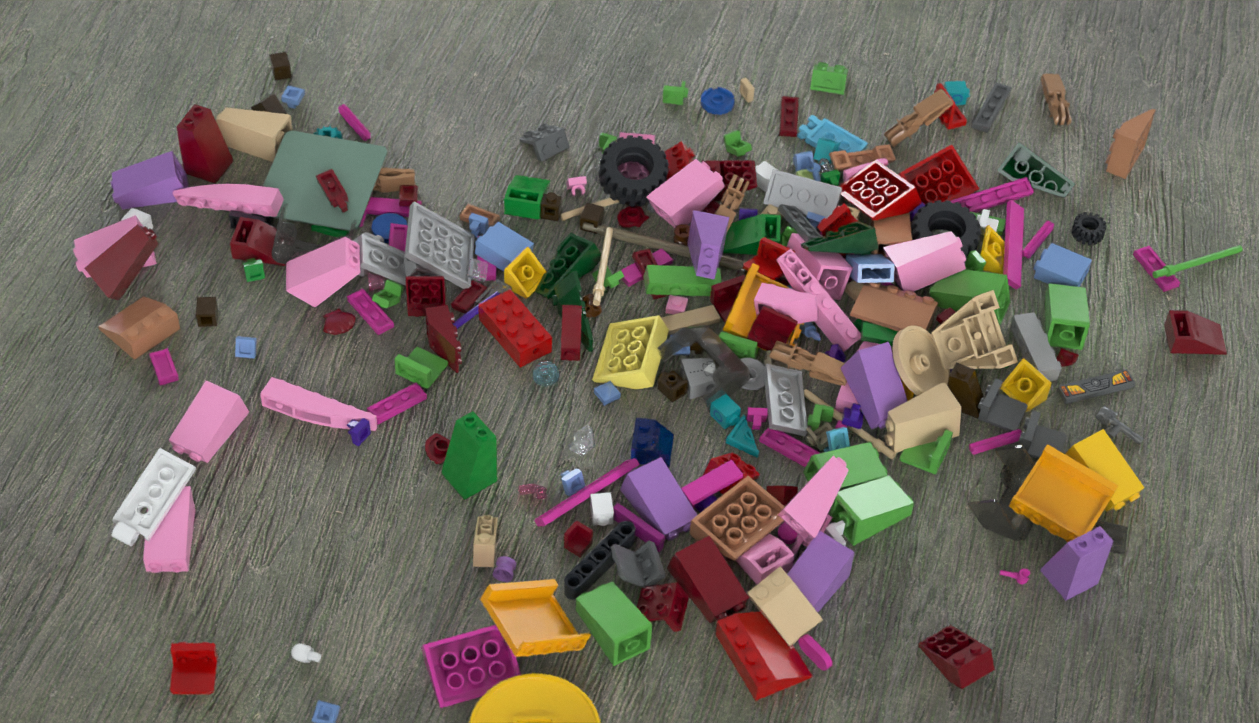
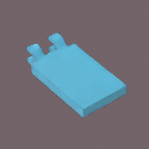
(831, 131)

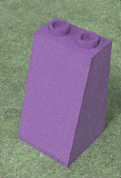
(149, 182)
(707, 242)
(875, 382)
(658, 499)
(1079, 563)
(821, 569)

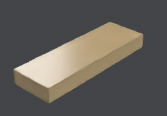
(696, 317)

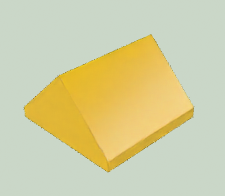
(993, 251)
(524, 273)
(1027, 385)

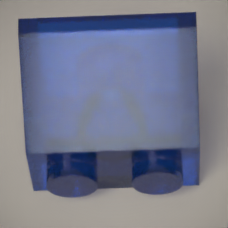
(651, 441)

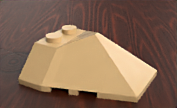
(974, 337)

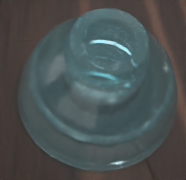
(545, 373)

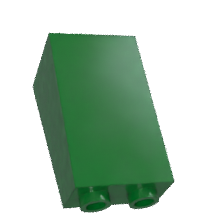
(471, 456)

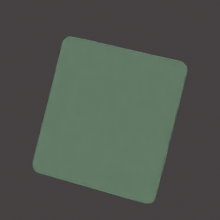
(308, 155)

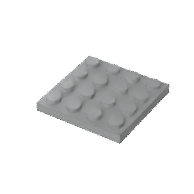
(439, 245)

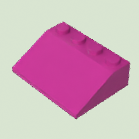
(468, 665)

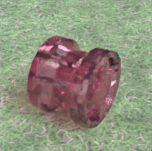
(375, 282)

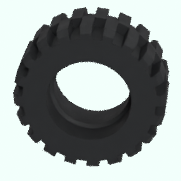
(632, 150)
(947, 217)

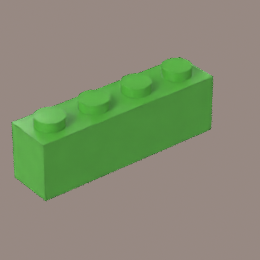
(677, 281)

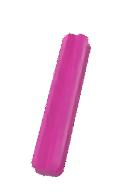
(354, 122)
(1038, 239)
(995, 442)

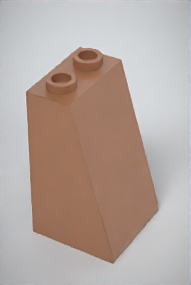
(891, 231)

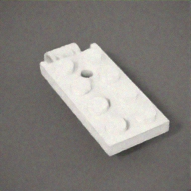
(155, 490)

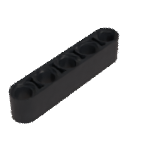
(598, 560)

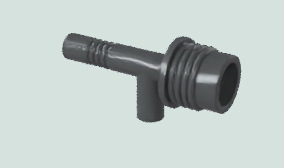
(1107, 416)

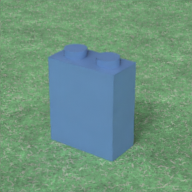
(501, 245)
(1061, 266)
(871, 268)

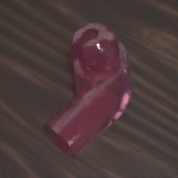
(533, 488)

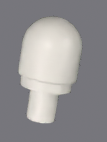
(305, 653)

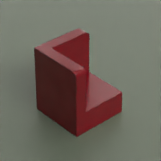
(782, 493)
(578, 539)

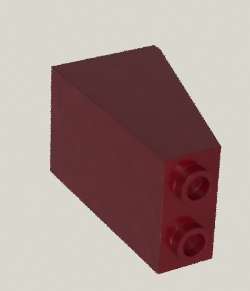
(203, 145)
(122, 261)
(708, 580)

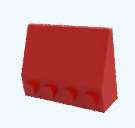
(941, 177)
(880, 192)
(760, 654)

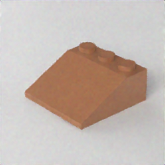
(1129, 144)
(141, 326)

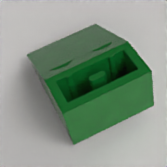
(525, 196)
(745, 234)

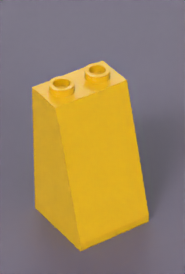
(1103, 457)

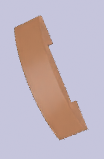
(844, 160)

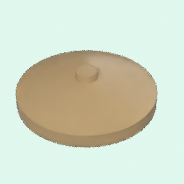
(918, 360)

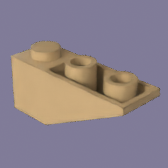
(485, 541)

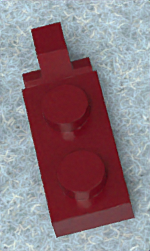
(333, 189)

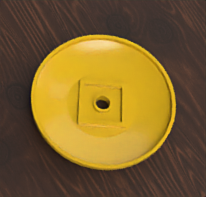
(535, 700)

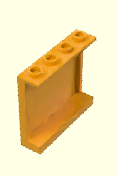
(743, 309)
(1063, 495)
(531, 618)

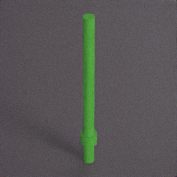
(1172, 269)

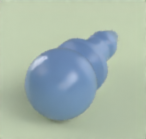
(809, 330)

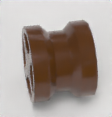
(681, 234)
(591, 309)

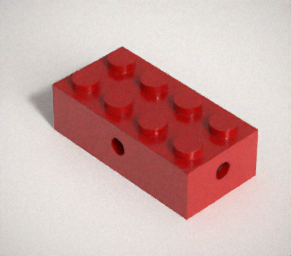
(515, 328)

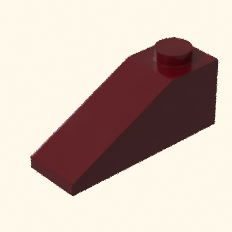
(571, 332)

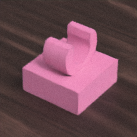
(576, 183)

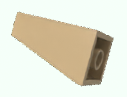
(254, 131)
(923, 419)

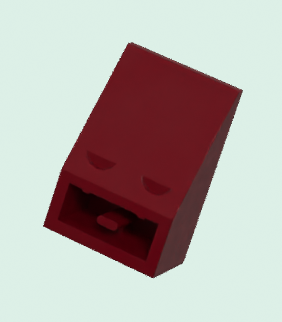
(727, 168)
(253, 240)
(424, 293)
(1193, 334)
(443, 335)
(958, 656)

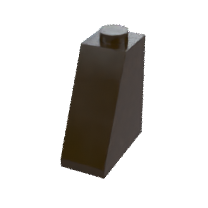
(966, 389)

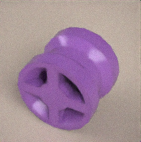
(504, 569)

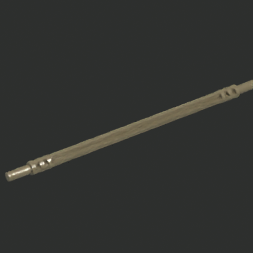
(661, 244)

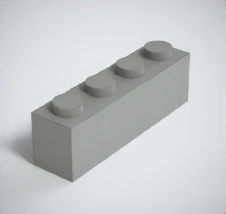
(1035, 345)

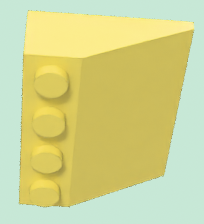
(631, 353)

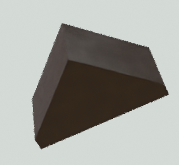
(269, 104)

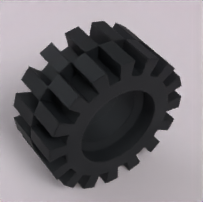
(1091, 221)

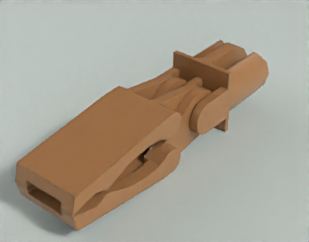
(1054, 95)
(924, 113)
(392, 178)
(731, 198)
(819, 365)

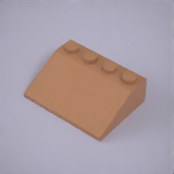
(893, 307)
(738, 518)

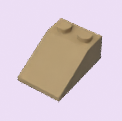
(784, 606)

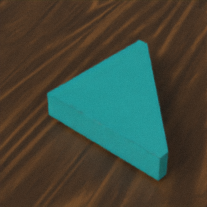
(742, 438)

